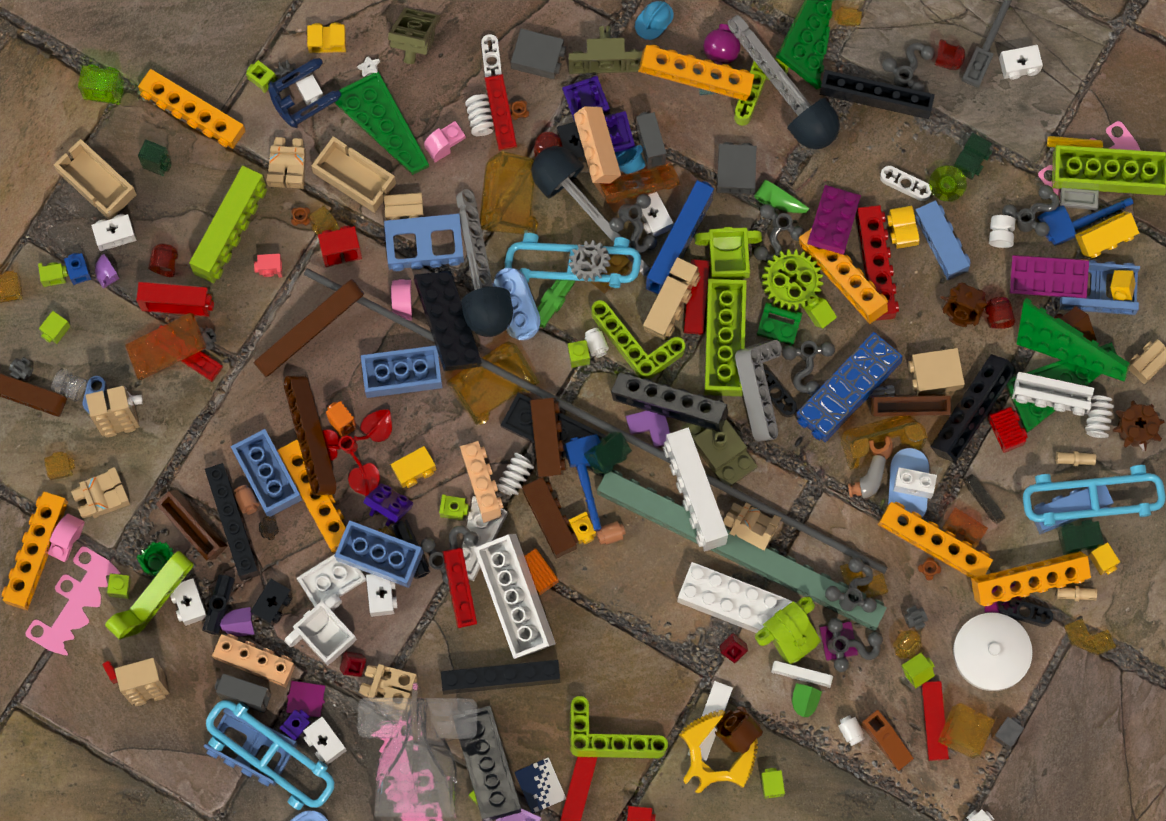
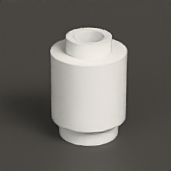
(596, 342)
(851, 730)

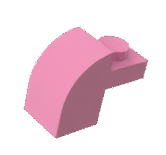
(440, 141)
(402, 298)
(64, 536)

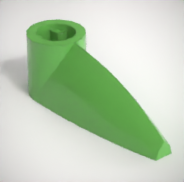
(778, 198)

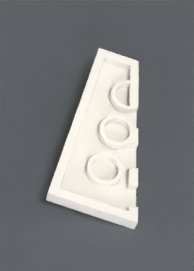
(486, 533)

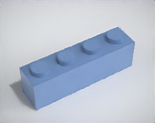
(942, 240)
(1076, 501)

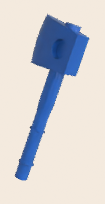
(1062, 227)
(575, 454)

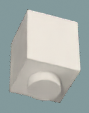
(309, 89)

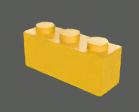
(1107, 234)

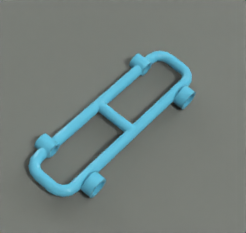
(620, 247)
(1138, 474)
(219, 741)

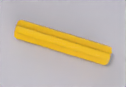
(1052, 141)

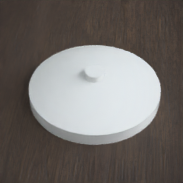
(992, 651)

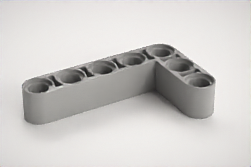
(755, 387)

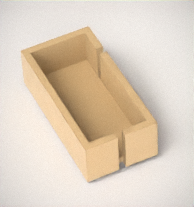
(353, 174)
(95, 180)
(671, 299)
(117, 419)
(142, 681)

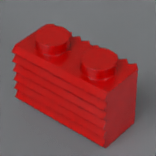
(1007, 429)

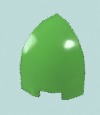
(805, 699)

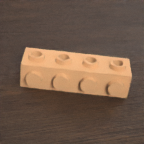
(597, 145)
(480, 480)
(253, 660)

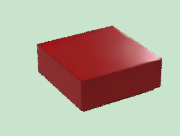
(110, 671)

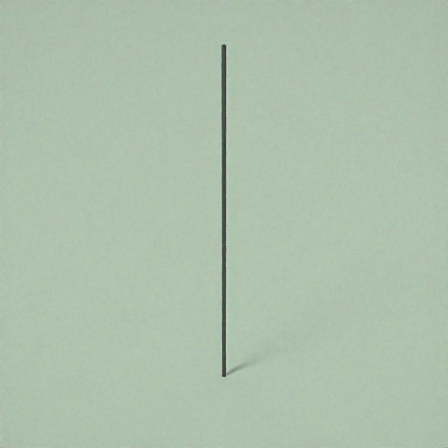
(610, 428)

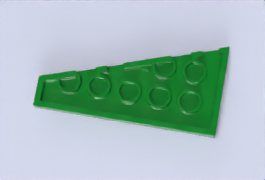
(808, 41)
(376, 112)
(1062, 341)
(1061, 370)

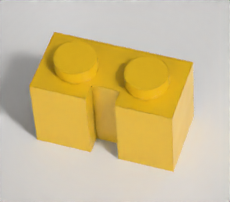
(326, 39)
(413, 467)

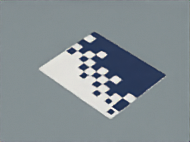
(540, 785)

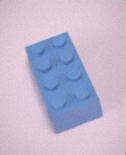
(401, 371)
(266, 473)
(379, 554)

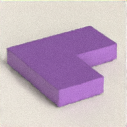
(651, 422)

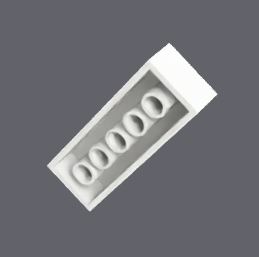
(695, 489)
(514, 596)
(729, 598)

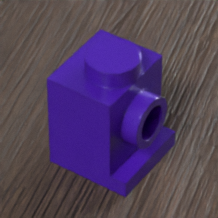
(296, 732)

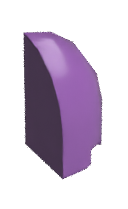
(105, 272)
(238, 622)

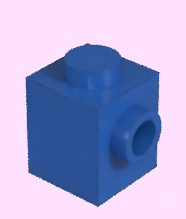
(77, 268)

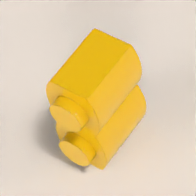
(903, 227)

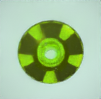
(951, 176)

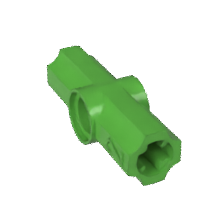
(553, 300)

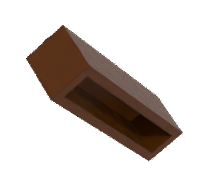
(910, 405)
(547, 437)
(549, 517)
(191, 525)

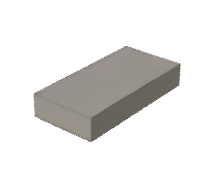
(1079, 198)

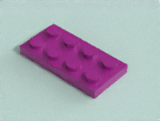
(834, 219)
(1049, 276)

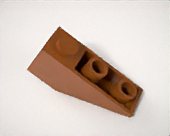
(887, 740)

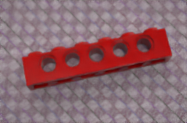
(875, 216)

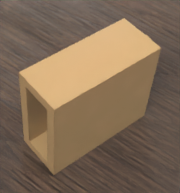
(936, 372)

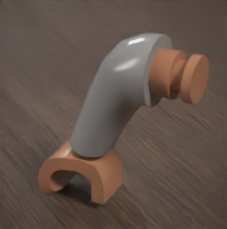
(871, 481)

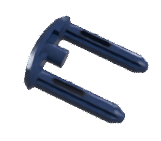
(282, 105)

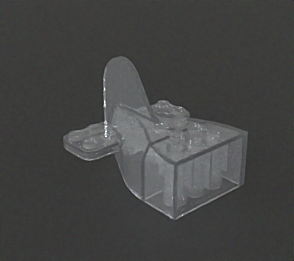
(417, 767)

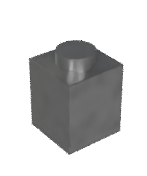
(1008, 732)

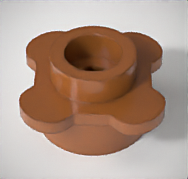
(514, 106)
(296, 212)
(933, 565)

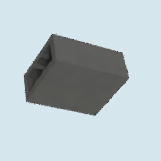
(538, 54)
(650, 139)
(736, 168)
(238, 691)

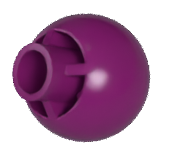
(721, 45)

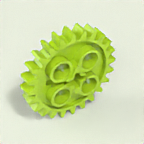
(802, 267)

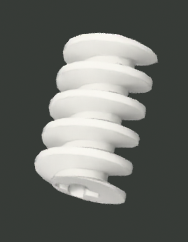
(477, 115)
(1098, 414)
(514, 475)

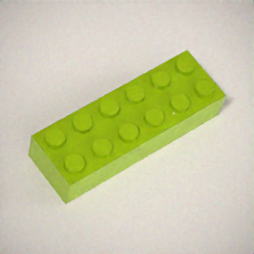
(1109, 170)
(228, 225)
(724, 336)

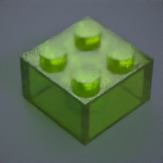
(101, 84)

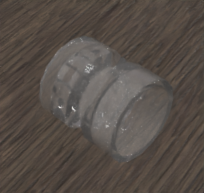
(70, 385)

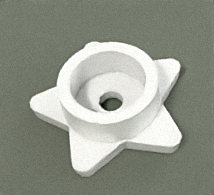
(369, 66)

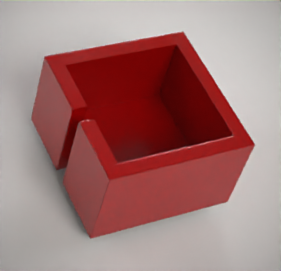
(339, 241)

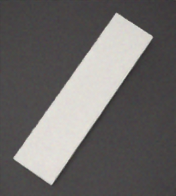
(716, 701)

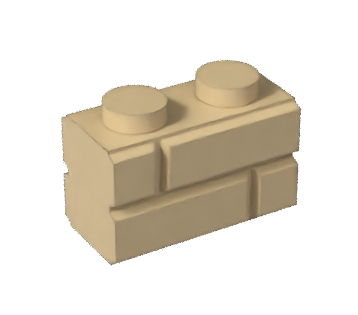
(403, 206)
(1149, 362)

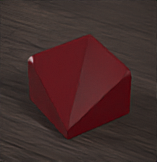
(733, 648)
(352, 664)

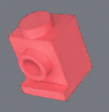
(268, 265)

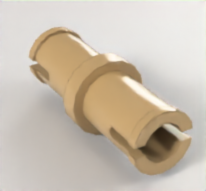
(1075, 458)
(1077, 593)

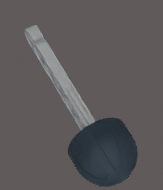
(816, 123)
(555, 170)
(487, 308)

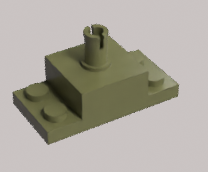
(413, 33)
(604, 56)
(722, 452)

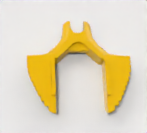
(694, 735)

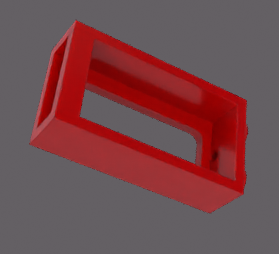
(174, 299)

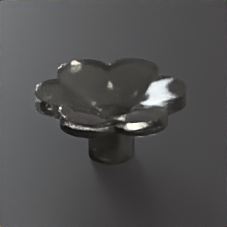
(268, 528)

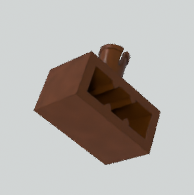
(1080, 321)

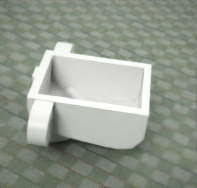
(323, 631)

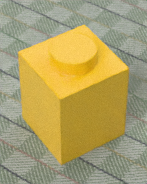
(1123, 285)
(1104, 559)

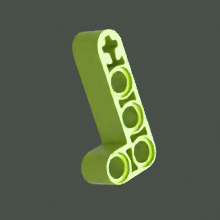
(755, 93)

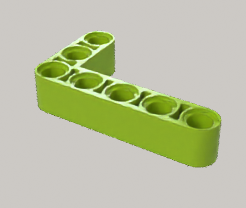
(633, 346)
(152, 599)
(609, 740)

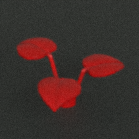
(375, 426)

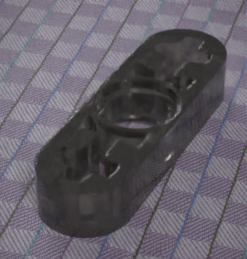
(984, 499)

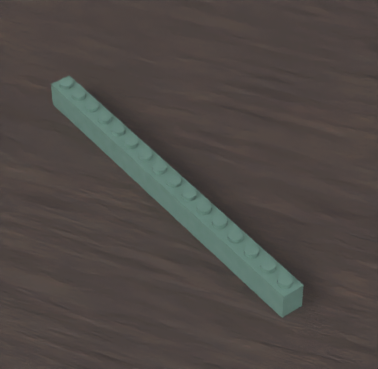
(765, 563)

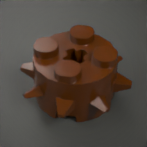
(965, 305)
(1132, 433)

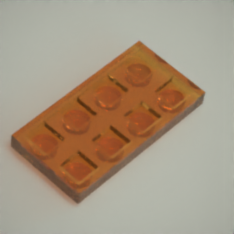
(640, 182)
(165, 346)

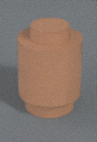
(246, 499)
(611, 533)

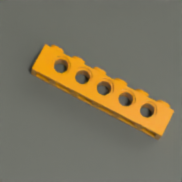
(687, 76)
(154, 81)
(869, 309)
(288, 455)
(941, 552)
(984, 584)
(23, 598)

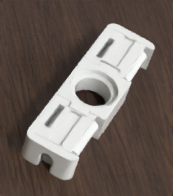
(802, 674)

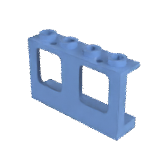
(422, 228)
(1097, 300)
(253, 743)

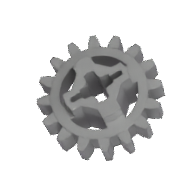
(598, 257)

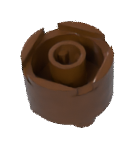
(738, 730)

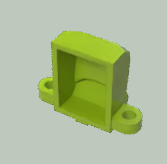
(729, 251)
(790, 631)

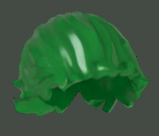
(154, 557)

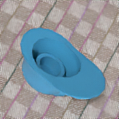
(653, 20)
(630, 159)

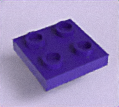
(585, 93)
(619, 131)
(388, 503)

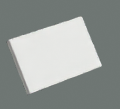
(330, 579)

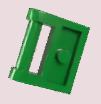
(776, 329)

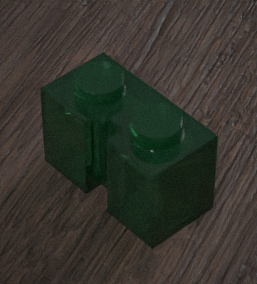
(973, 156)
(154, 158)
(608, 452)
(1081, 537)

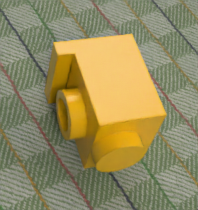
(582, 536)

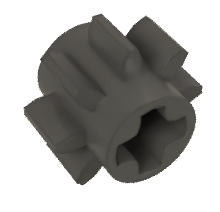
(283, 69)
(208, 336)
(21, 369)
(915, 617)

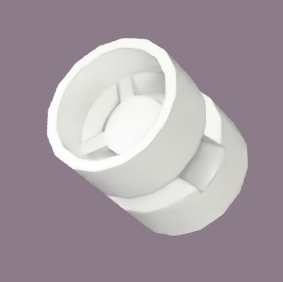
(1002, 231)

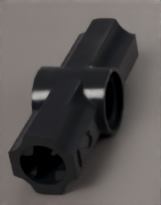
(404, 532)
(221, 593)

